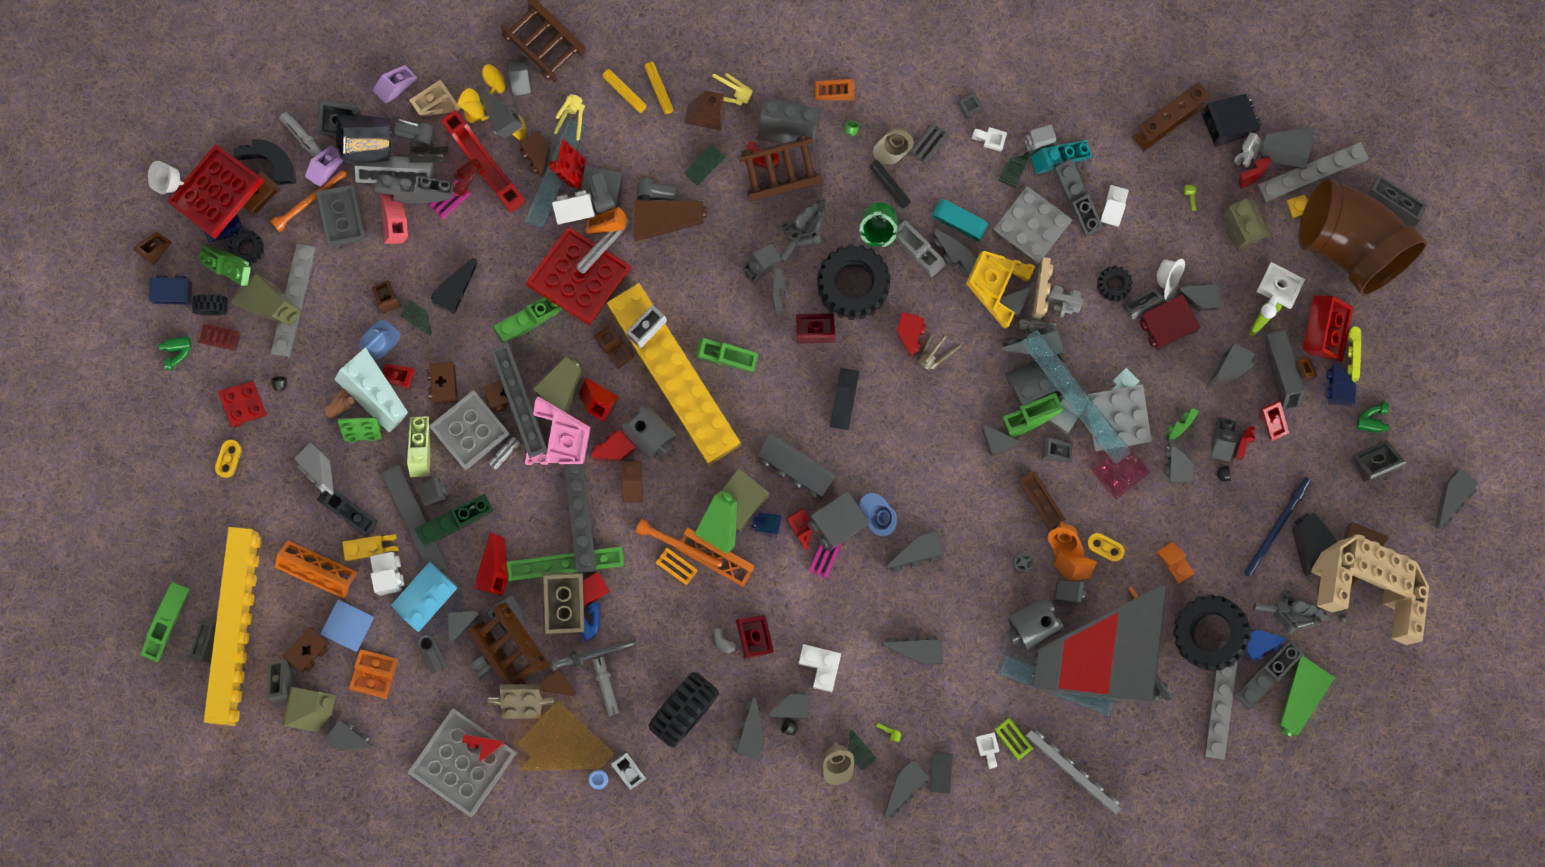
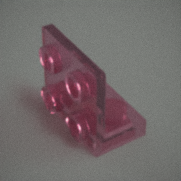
(1121, 476)

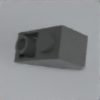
(761, 263)
(1202, 297)
(1224, 439)
(1180, 464)
(433, 492)
(1070, 592)
(346, 738)

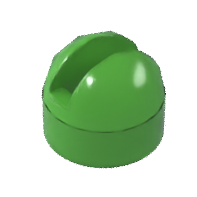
(851, 127)

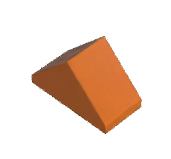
(1074, 566)

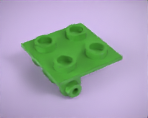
(360, 429)

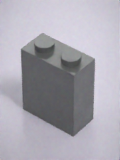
(837, 522)

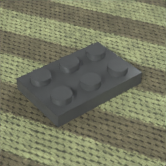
(340, 216)

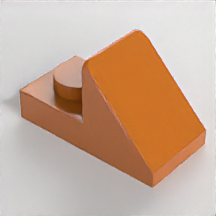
(1175, 562)

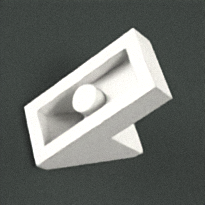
(1114, 205)

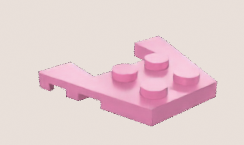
(567, 436)

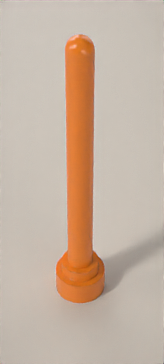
(280, 222)
(645, 528)

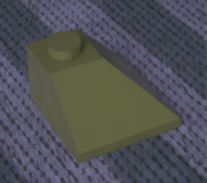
(307, 709)

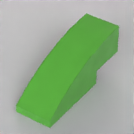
(726, 355)
(1032, 415)

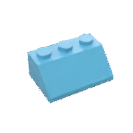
(424, 596)

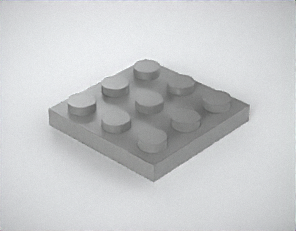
(1032, 225)
(1126, 412)
(469, 430)

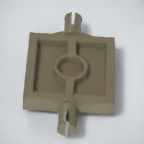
(521, 701)

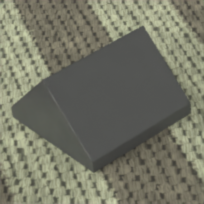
(327, 115)
(1378, 460)

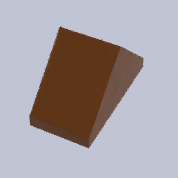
(152, 247)
(385, 297)
(557, 684)

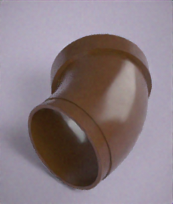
(1358, 235)

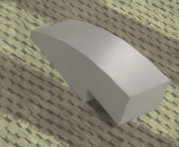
(919, 249)

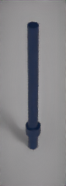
(1297, 495)

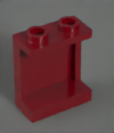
(1169, 322)

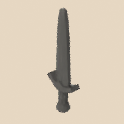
(577, 659)

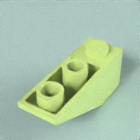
(419, 447)

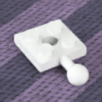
(1284, 296)

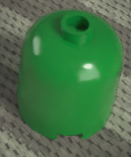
(879, 229)

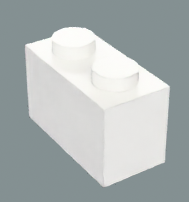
(574, 207)

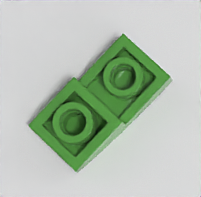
(1178, 428)

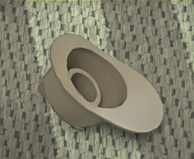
(893, 146)
(838, 765)

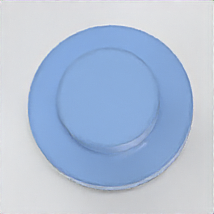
(598, 779)

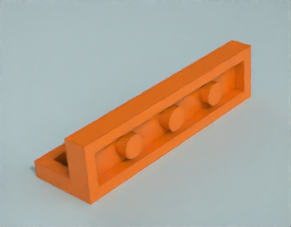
(730, 557)
(312, 571)

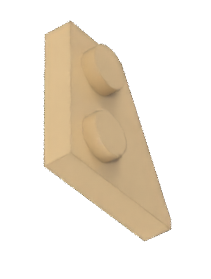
(434, 101)

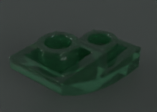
(704, 165)

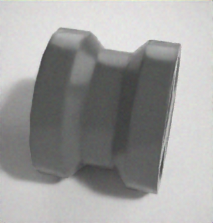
(1025, 561)
(481, 666)

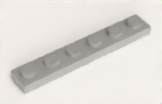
(1314, 172)
(296, 292)
(1220, 711)
(1079, 776)

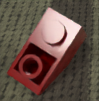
(909, 330)
(597, 399)
(614, 449)

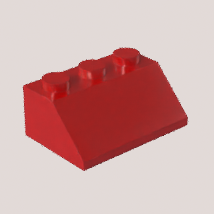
(1327, 328)

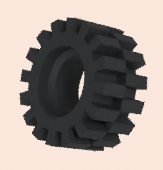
(247, 235)
(1114, 272)
(209, 305)

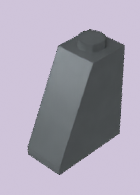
(1288, 147)

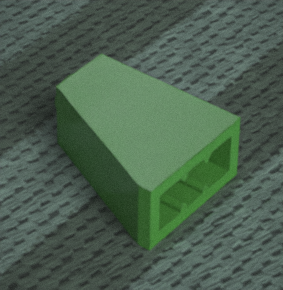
(719, 522)

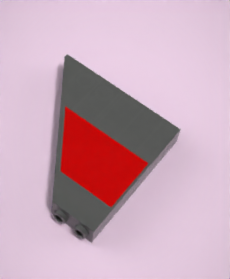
(1108, 656)

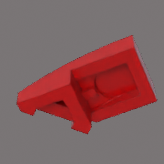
(1251, 176)
(1248, 436)
(799, 524)

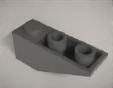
(502, 116)
(1049, 333)
(1454, 492)
(922, 548)
(923, 652)
(752, 736)
(906, 783)

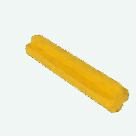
(659, 88)
(624, 90)

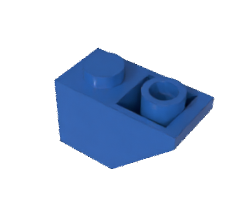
(1261, 643)

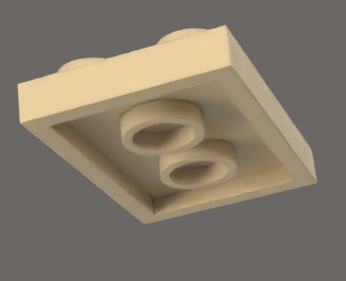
(1042, 289)

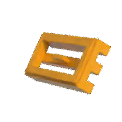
(663, 556)

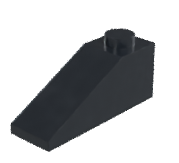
(453, 289)
(844, 398)
(347, 511)

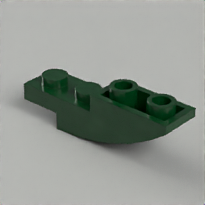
(454, 520)

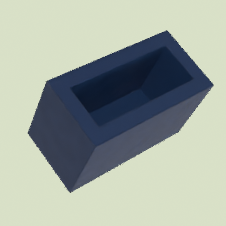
(170, 290)

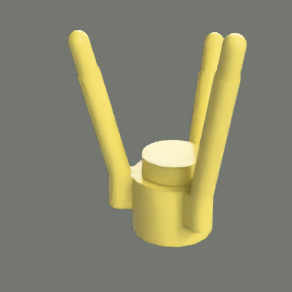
(742, 92)
(572, 105)

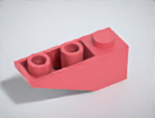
(393, 220)

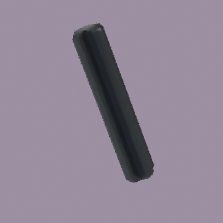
(890, 184)

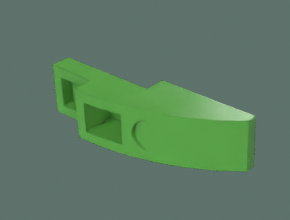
(225, 263)
(526, 320)
(164, 621)

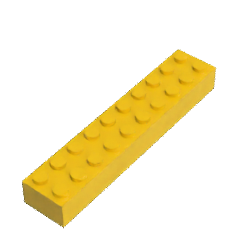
(677, 380)
(232, 626)

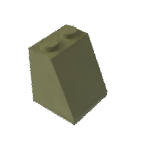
(1245, 223)
(266, 301)
(560, 384)
(749, 497)

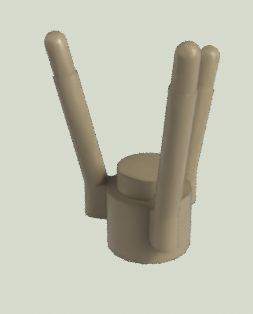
(927, 360)

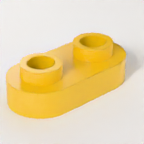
(226, 458)
(1105, 547)

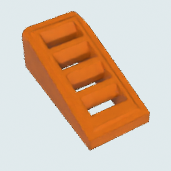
(842, 96)
(607, 221)

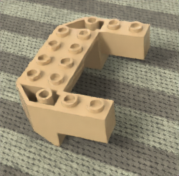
(1395, 573)

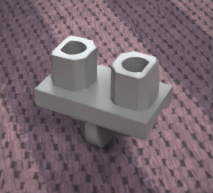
(1063, 302)

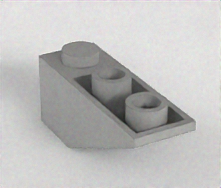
(317, 467)

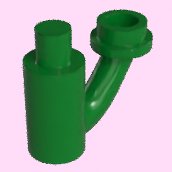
(180, 344)
(1373, 425)

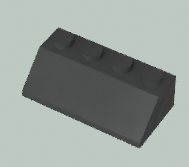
(795, 466)

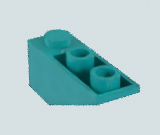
(1050, 156)

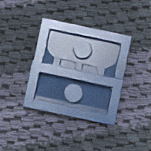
(347, 625)

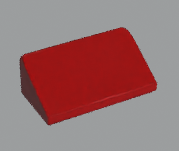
(593, 588)

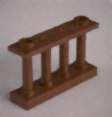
(548, 21)
(1171, 116)
(793, 182)
(495, 655)

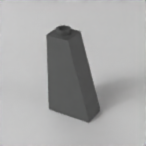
(1284, 370)

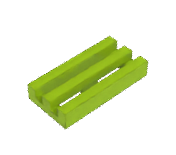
(1009, 746)

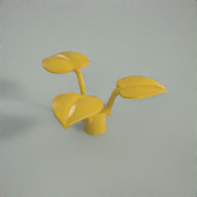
(474, 109)

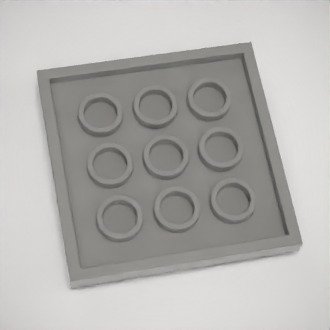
(455, 769)

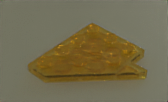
(562, 744)

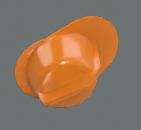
(1066, 538)

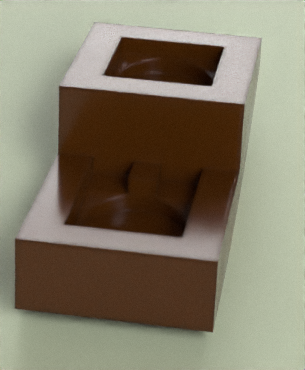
(613, 346)
(1306, 368)

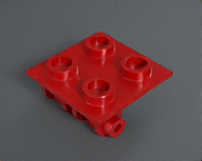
(569, 165)
(241, 403)

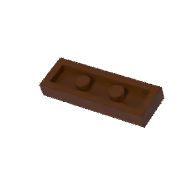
(1041, 500)

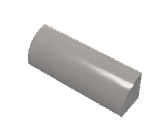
(395, 166)

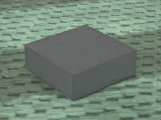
(970, 105)

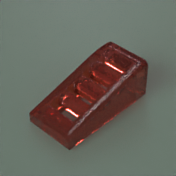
(233, 342)

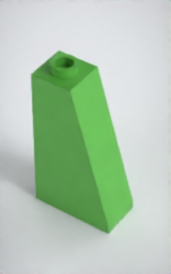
(1303, 695)

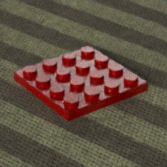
(215, 191)
(574, 291)

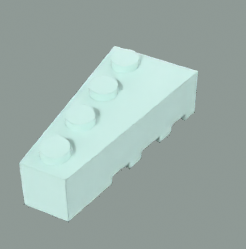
(371, 390)

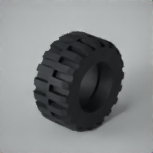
(848, 306)
(1193, 614)
(683, 709)

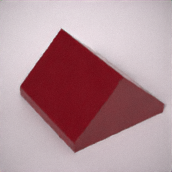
(815, 328)
(754, 636)

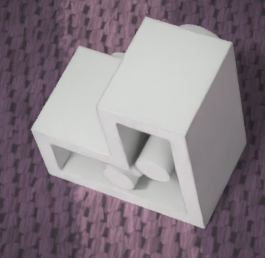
(385, 574)
(826, 664)

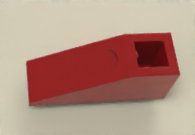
(493, 567)

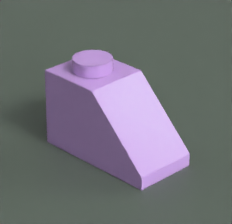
(394, 83)
(323, 166)

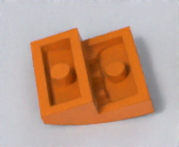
(373, 674)

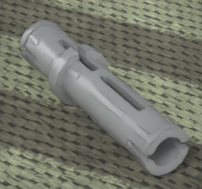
(307, 142)
(605, 686)

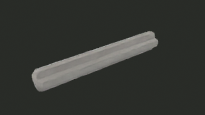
(599, 249)

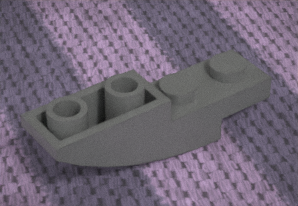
(410, 191)
(1077, 198)
(954, 252)
(1269, 674)

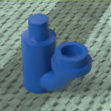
(591, 630)

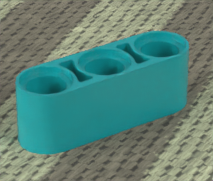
(960, 219)

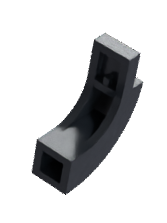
(283, 168)

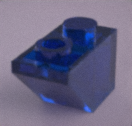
(1341, 387)

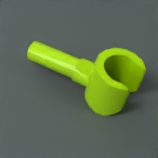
(1191, 190)
(895, 735)

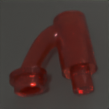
(466, 173)

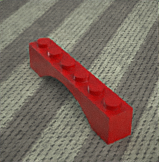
(490, 171)

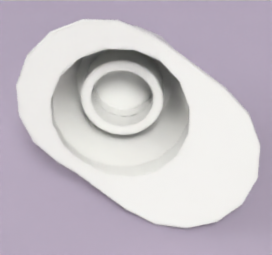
(163, 178)
(1169, 277)

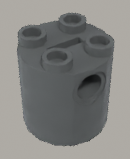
(655, 438)
(1027, 626)

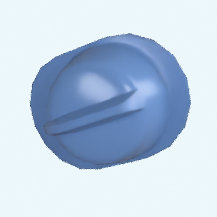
(380, 339)
(879, 514)

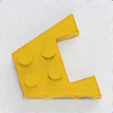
(990, 279)

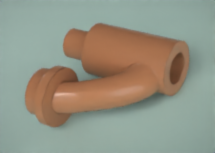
(339, 404)

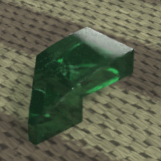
(1013, 170)
(417, 317)
(862, 755)

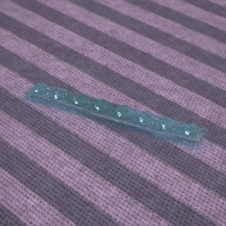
(1076, 396)

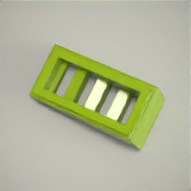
(1261, 321)

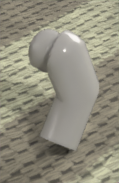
(721, 643)

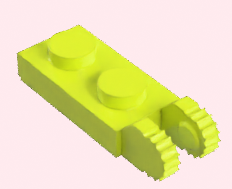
(1354, 352)

